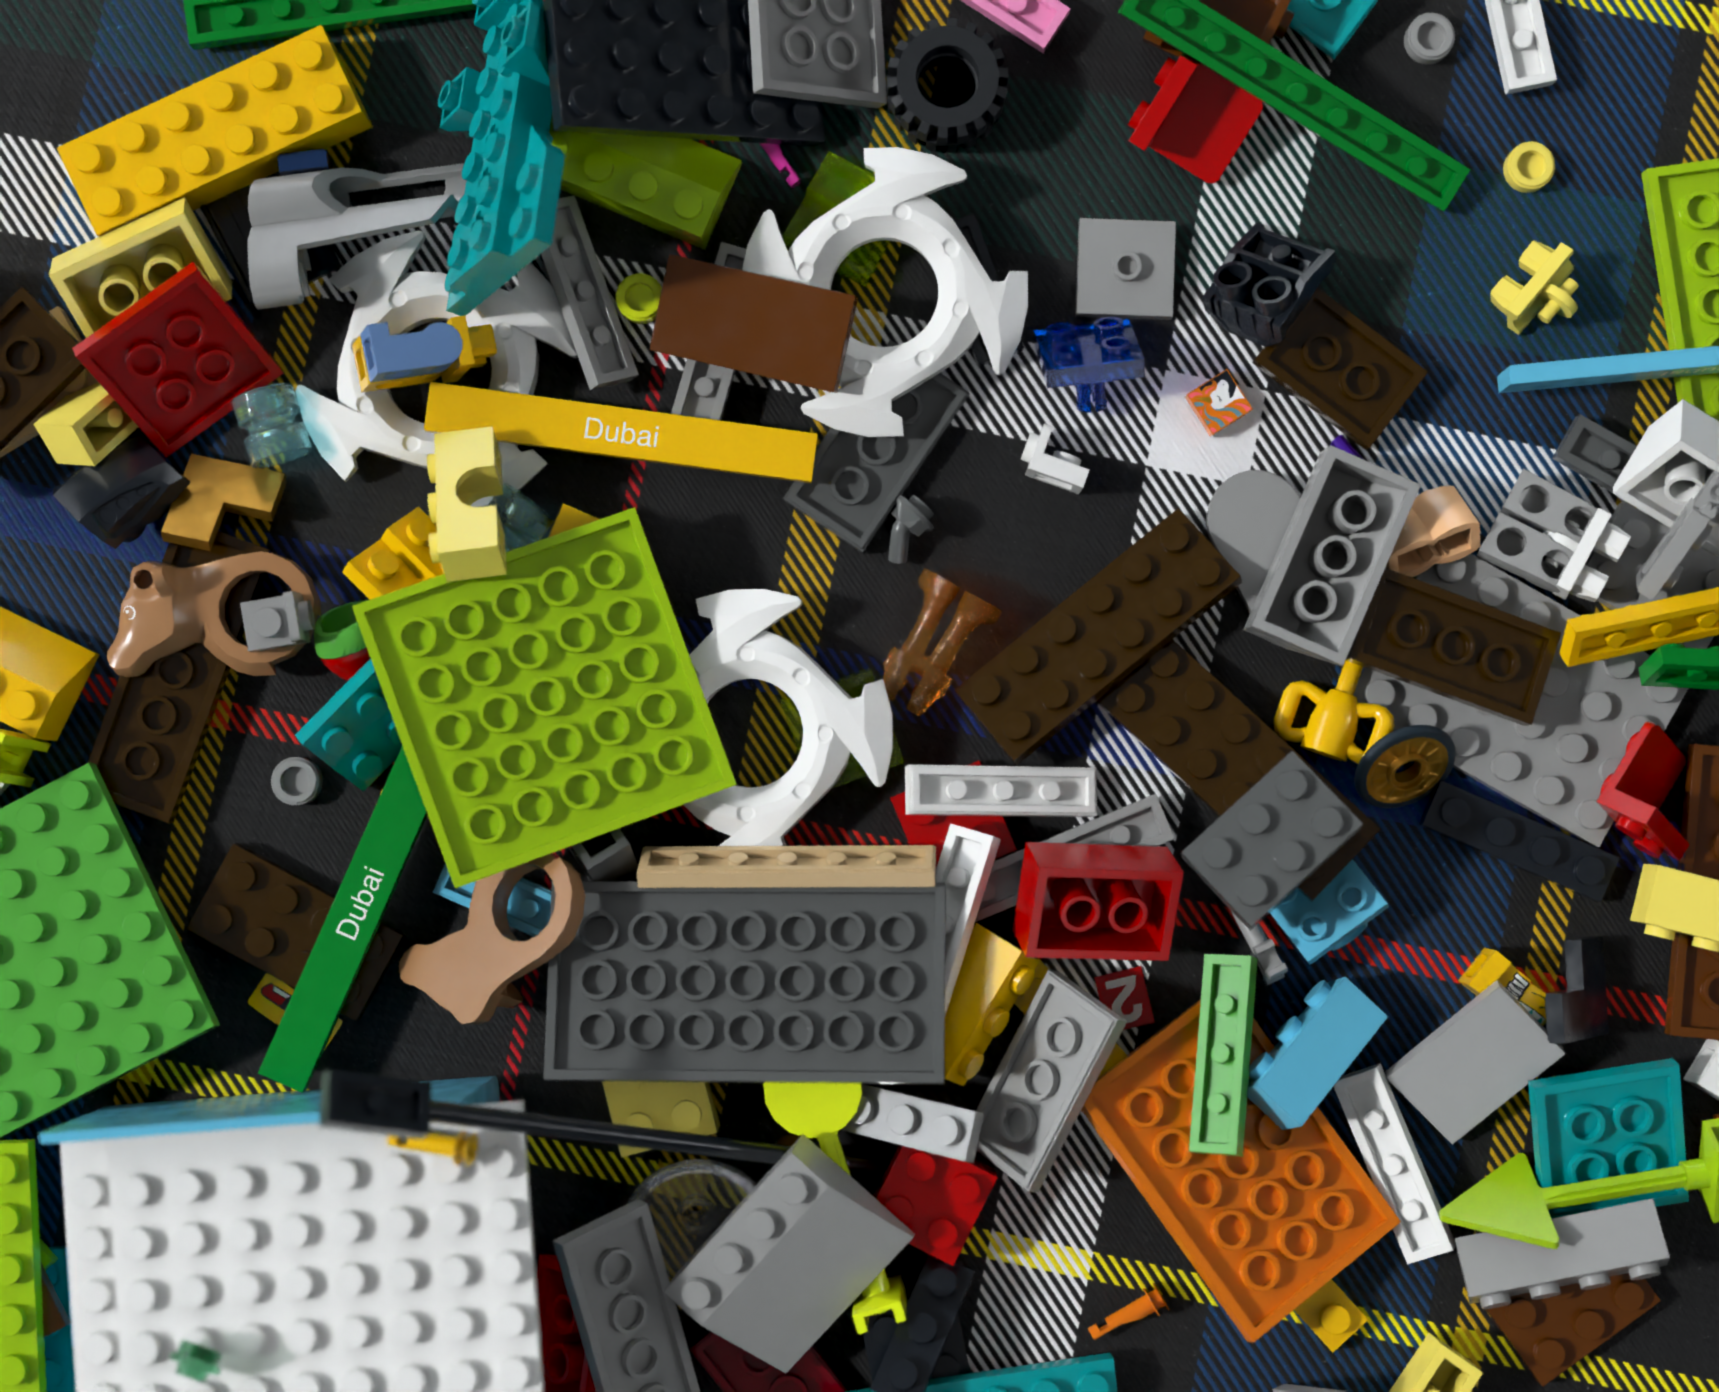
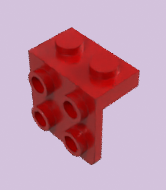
(1195, 118)
(1640, 787)

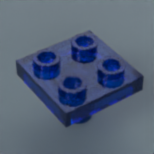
(1089, 357)

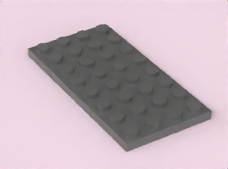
(750, 986)

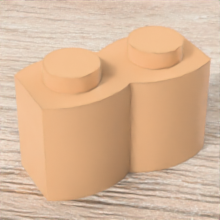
(1435, 532)

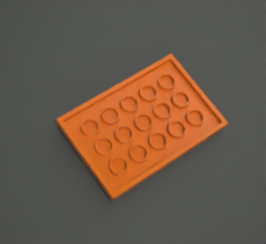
(1251, 1225)

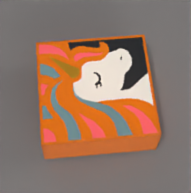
(1218, 402)

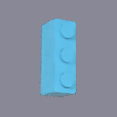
(1313, 1052)

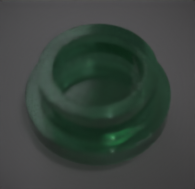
(196, 1361)

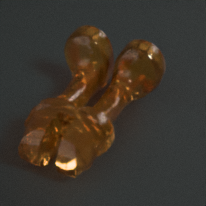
(911, 658)

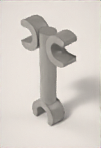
(1264, 951)

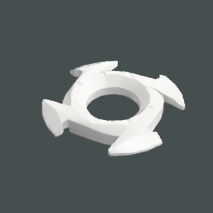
(967, 301)
(405, 302)
(830, 717)

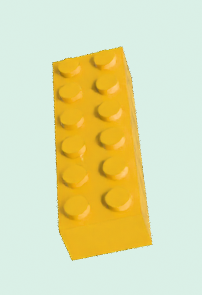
(216, 133)

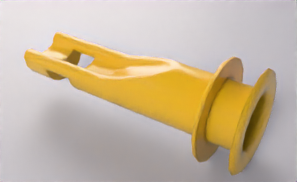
(458, 1147)

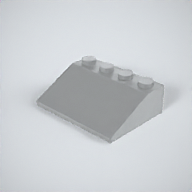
(789, 1258)

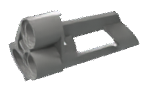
(316, 211)

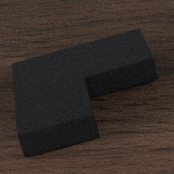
(1582, 1007)

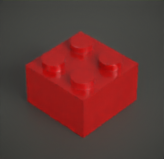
(935, 1198)

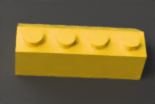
(39, 676)

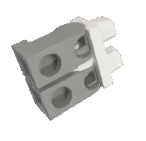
(1549, 537)

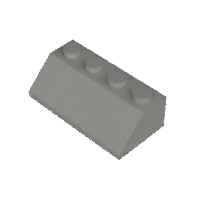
(1332, 556)

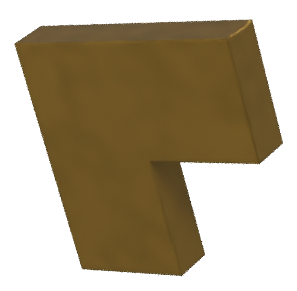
(215, 489)

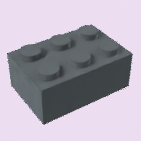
(1271, 840)

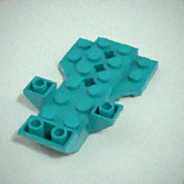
(512, 166)

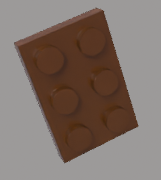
(1566, 1327)

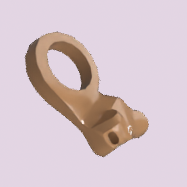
(186, 605)
(475, 966)

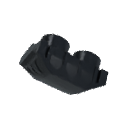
(1265, 284)
(122, 491)

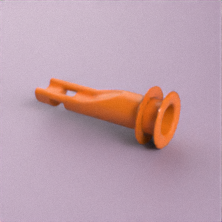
(1132, 1312)

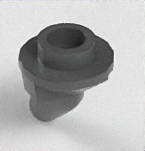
(910, 517)

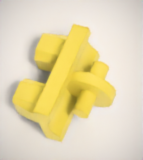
(1544, 289)

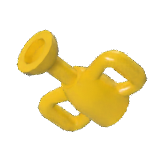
(1334, 719)

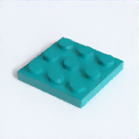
(1608, 1127)

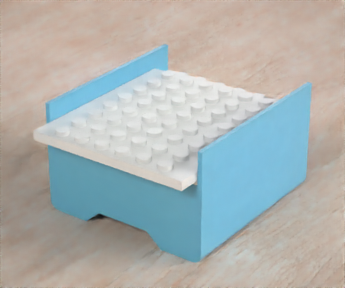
(297, 1250)

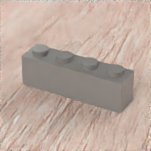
(1589, 1252)

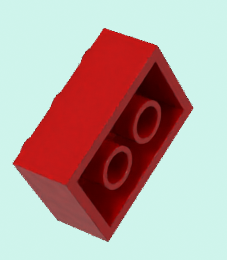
(1097, 901)

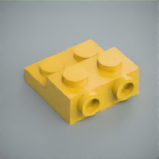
(397, 558)

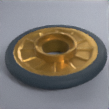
(1424, 744)

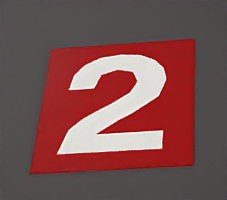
(1126, 995)

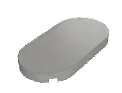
(1248, 524)

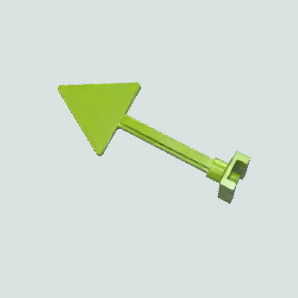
(1516, 1208)

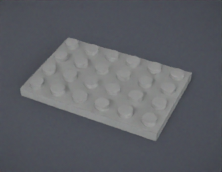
(1577, 727)

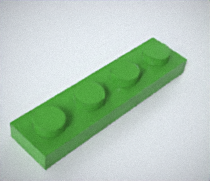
(1223, 1055)

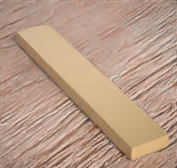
(787, 866)

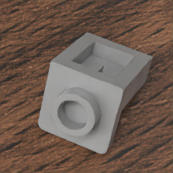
(277, 621)

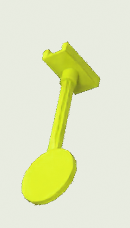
(819, 1114)

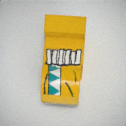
(1493, 966)

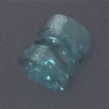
(272, 425)
(520, 517)

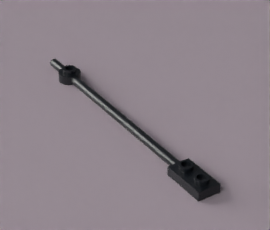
(405, 1110)

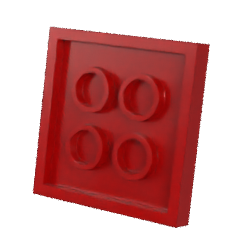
(177, 359)

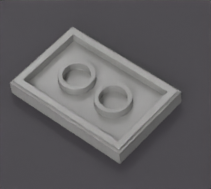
(1474, 1062)

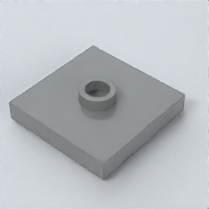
(1125, 268)

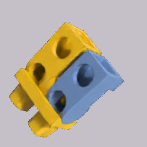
(420, 357)

